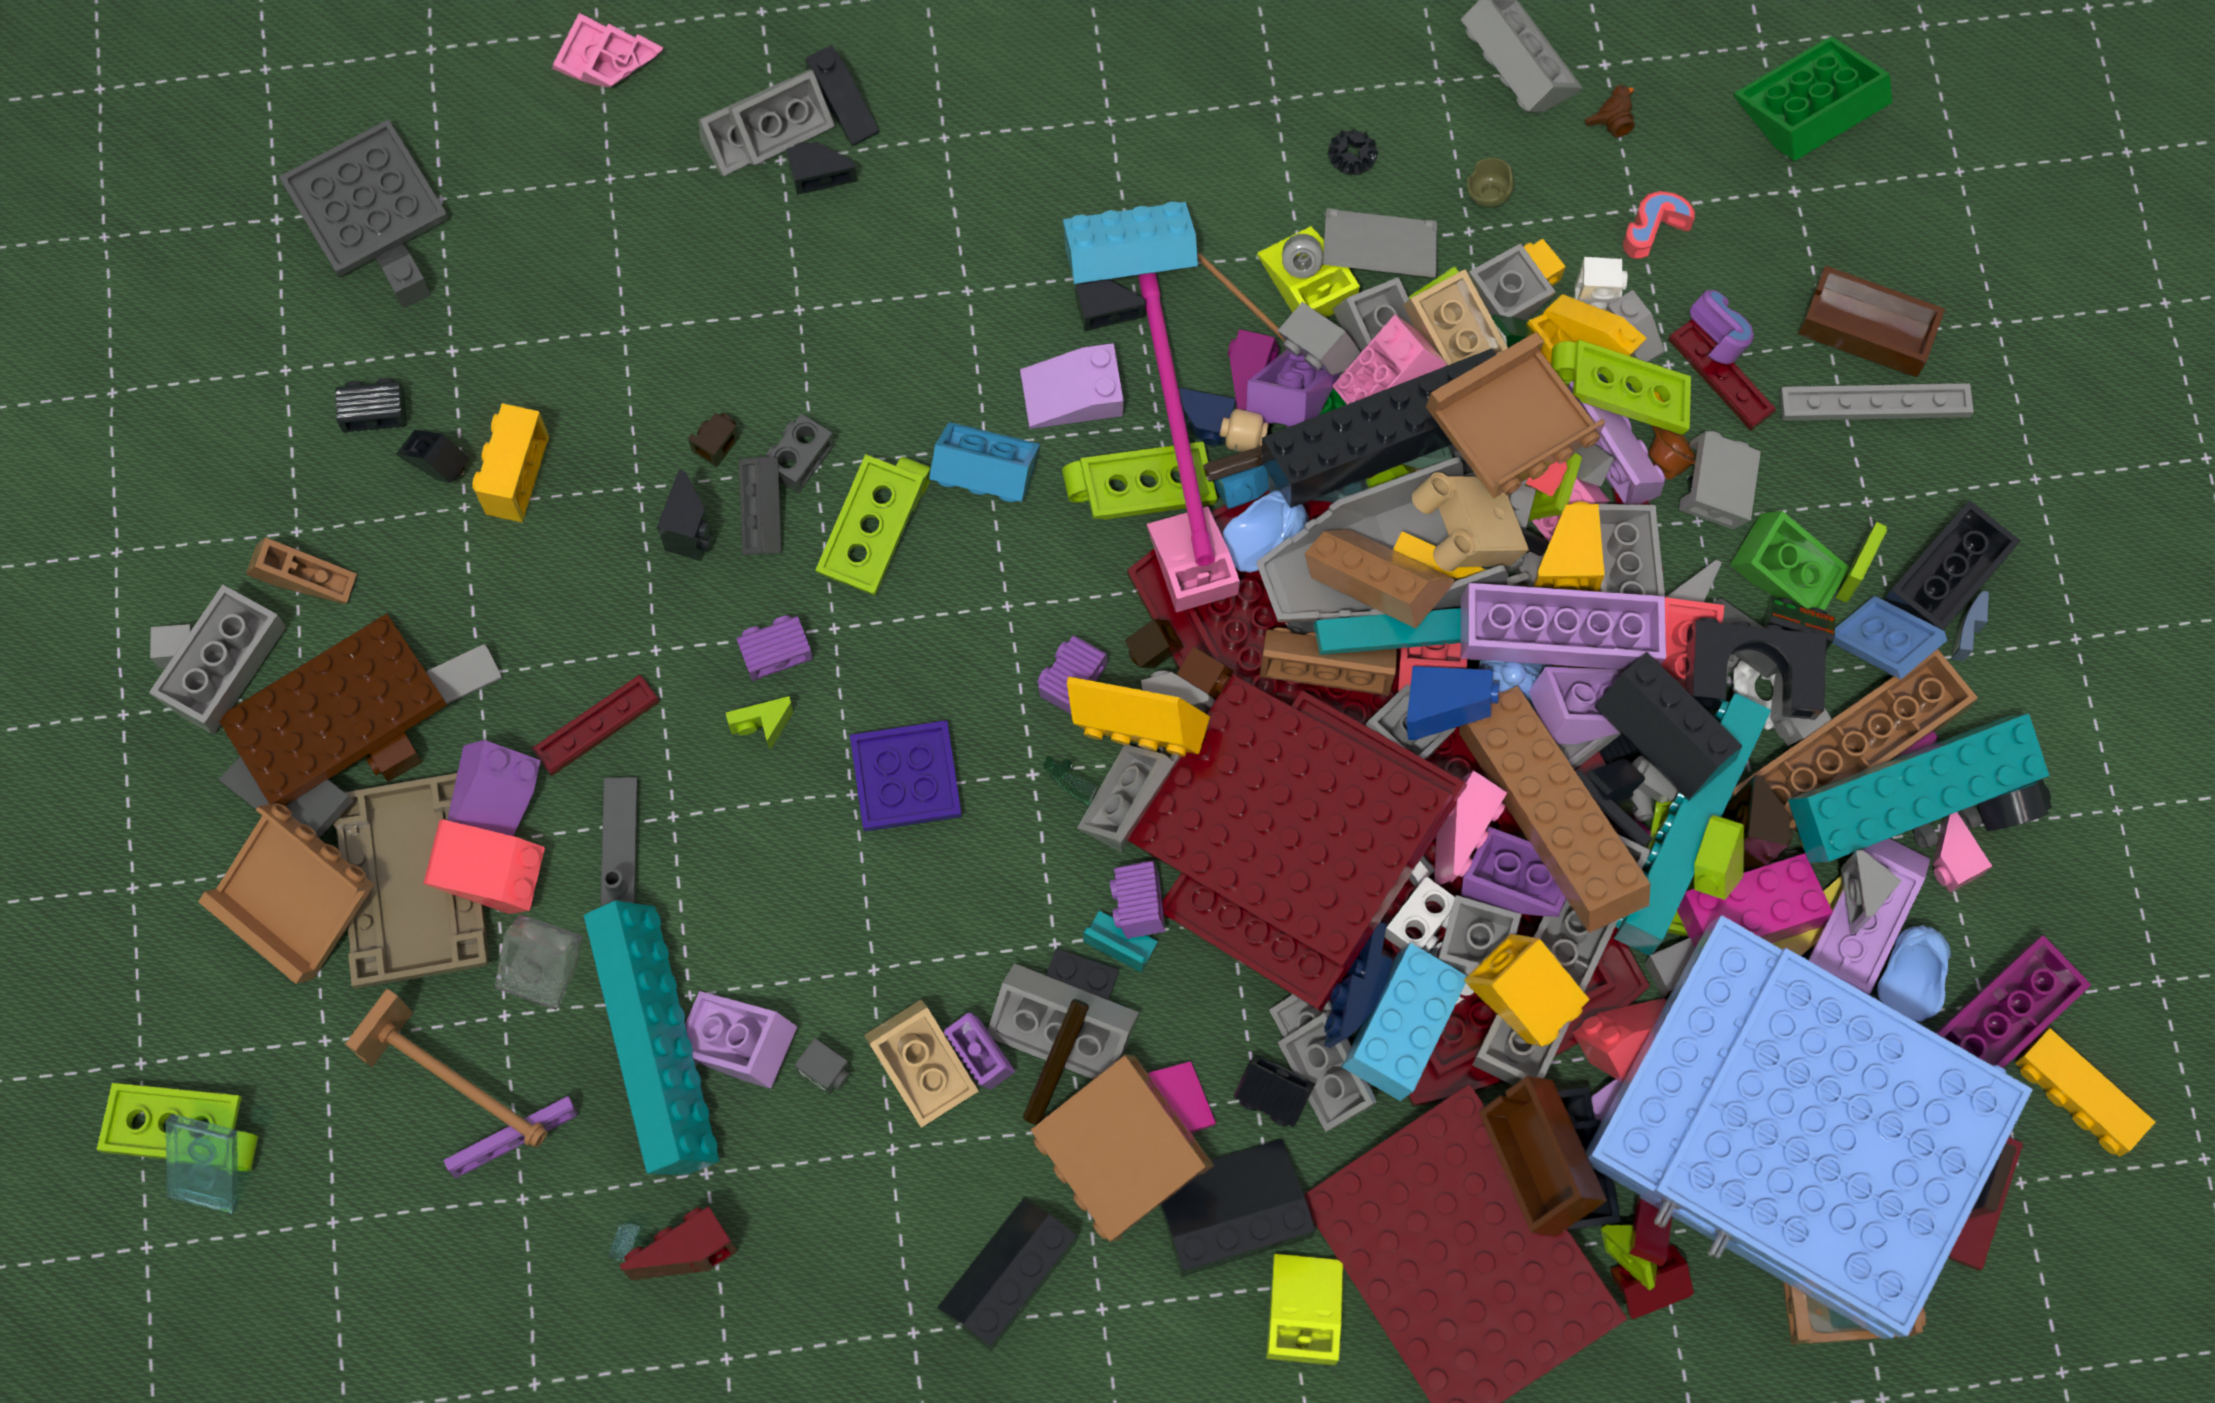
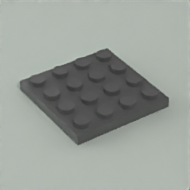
(363, 198)

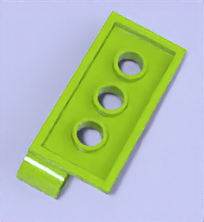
(1584, 360)
(1090, 480)
(908, 484)
(158, 1104)

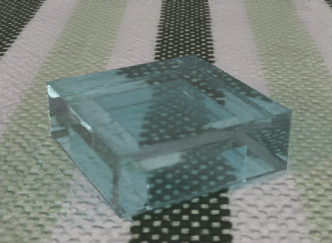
(623, 1240)

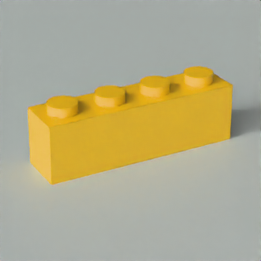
(2084, 1093)

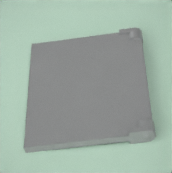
(1380, 243)

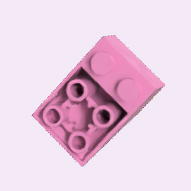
(1388, 360)
(1186, 581)
(1466, 827)

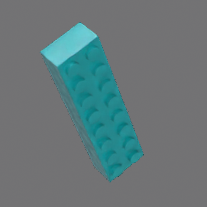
(1918, 788)
(1681, 834)
(651, 1039)

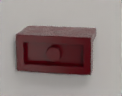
(1671, 1286)

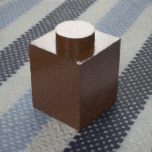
(1205, 672)
(394, 758)

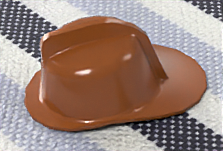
(1671, 452)

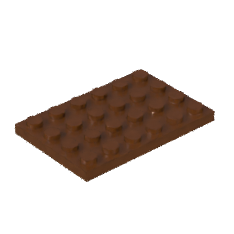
(331, 711)

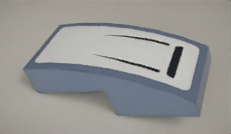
(1972, 621)

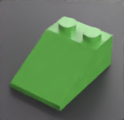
(1789, 562)

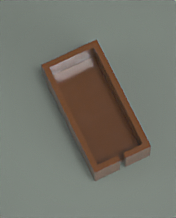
(1871, 321)
(1542, 1156)

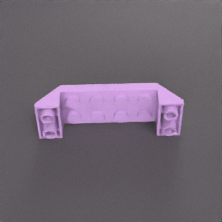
(1861, 955)

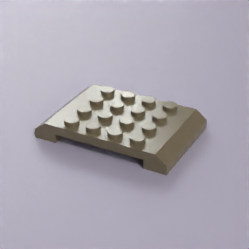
(403, 924)

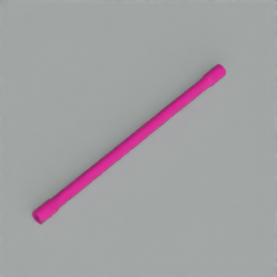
(1200, 536)

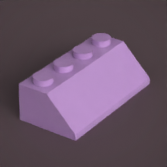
(1631, 470)

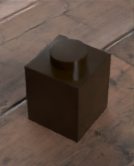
(1153, 644)

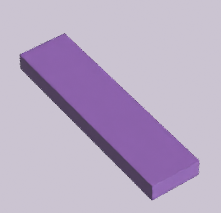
(508, 1138)

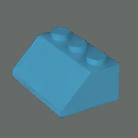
(984, 462)

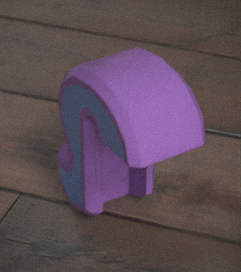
(1723, 325)

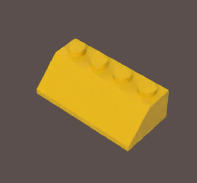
(1136, 716)

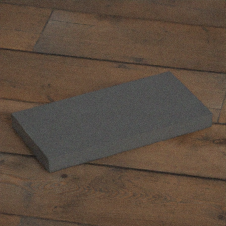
(315, 808)

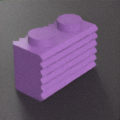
(774, 647)
(1073, 660)
(1138, 899)
(979, 1051)

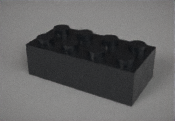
(1953, 567)

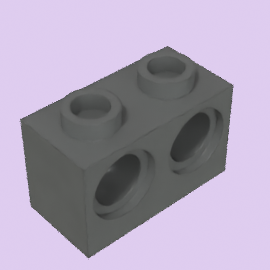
(806, 456)

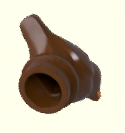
(1615, 113)

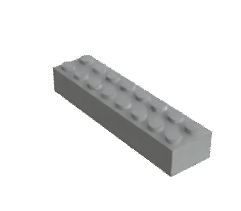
(1503, 1050)

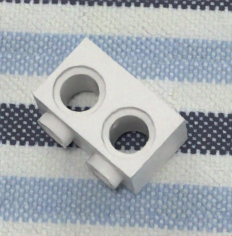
(1600, 281)
(1416, 915)

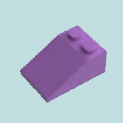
(1289, 390)
(492, 787)
(1512, 877)

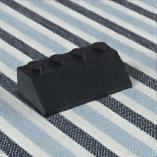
(1668, 726)
(1008, 1273)

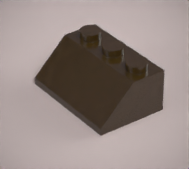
(1764, 822)

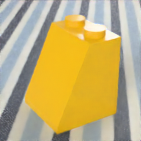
(1574, 551)
(1528, 989)

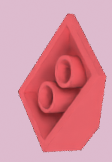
(1678, 619)
(484, 866)
(1617, 1035)

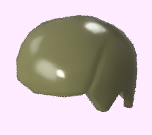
(1491, 182)

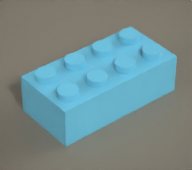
(1130, 242)
(1405, 1022)

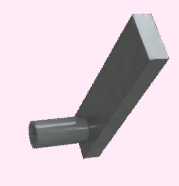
(619, 840)

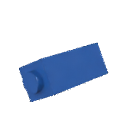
(1448, 699)

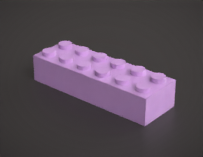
(1560, 626)

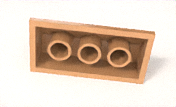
(1376, 575)
(1298, 660)

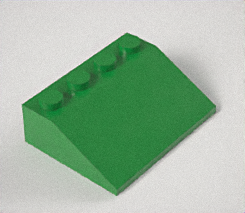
(1815, 97)

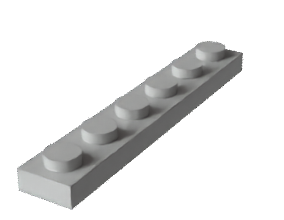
(1876, 402)

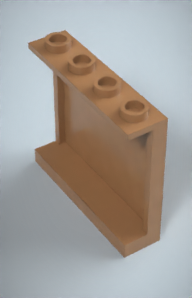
(1512, 417)
(288, 894)
(1120, 1147)

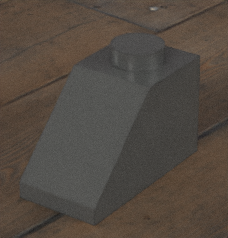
(403, 276)

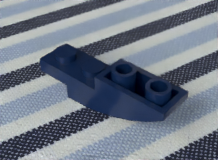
(1360, 992)

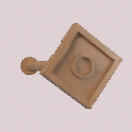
(382, 1028)

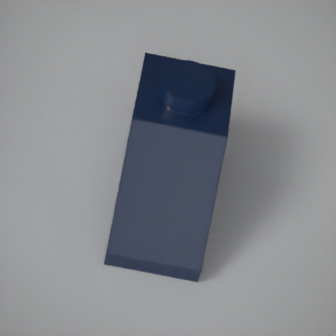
(1205, 414)

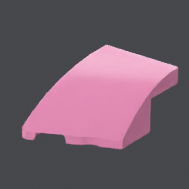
(602, 53)

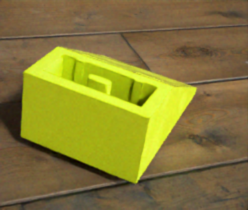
(1320, 291)
(1305, 1310)

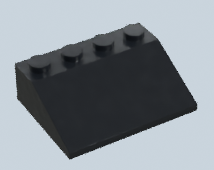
(1237, 1209)

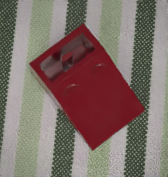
(689, 1248)

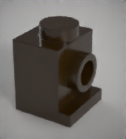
(715, 438)

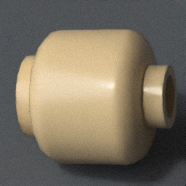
(1243, 430)

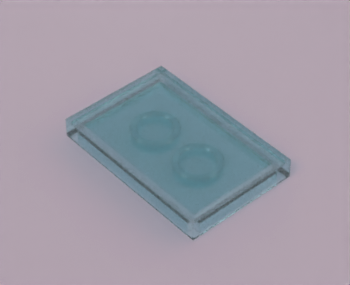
(201, 1163)

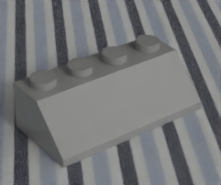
(1520, 54)
(1631, 550)
(218, 659)
(1032, 1012)

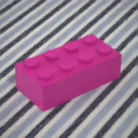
(1767, 901)

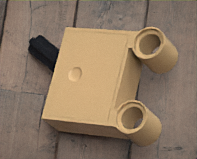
(1478, 527)

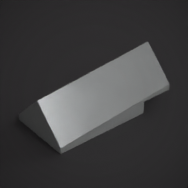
(765, 123)
(1127, 794)
(1337, 1092)

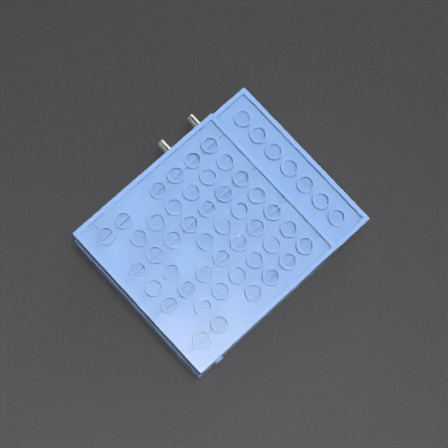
(1807, 1128)

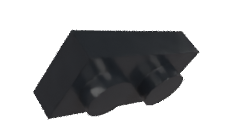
(1083, 973)

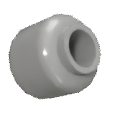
(1300, 265)

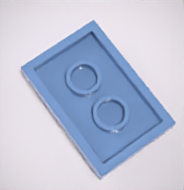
(1888, 637)

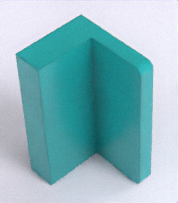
(1112, 941)

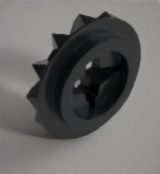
(1347, 162)

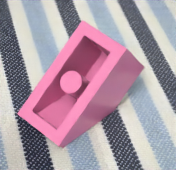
(1958, 855)

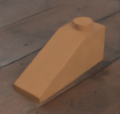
(299, 572)

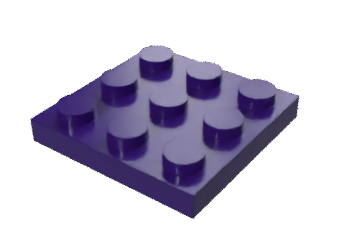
(905, 776)

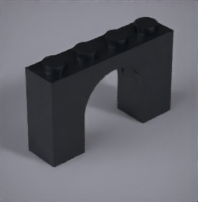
(1796, 653)

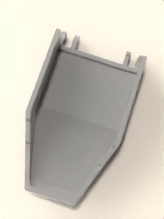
(1380, 516)

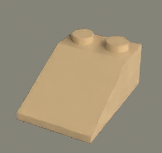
(921, 1063)

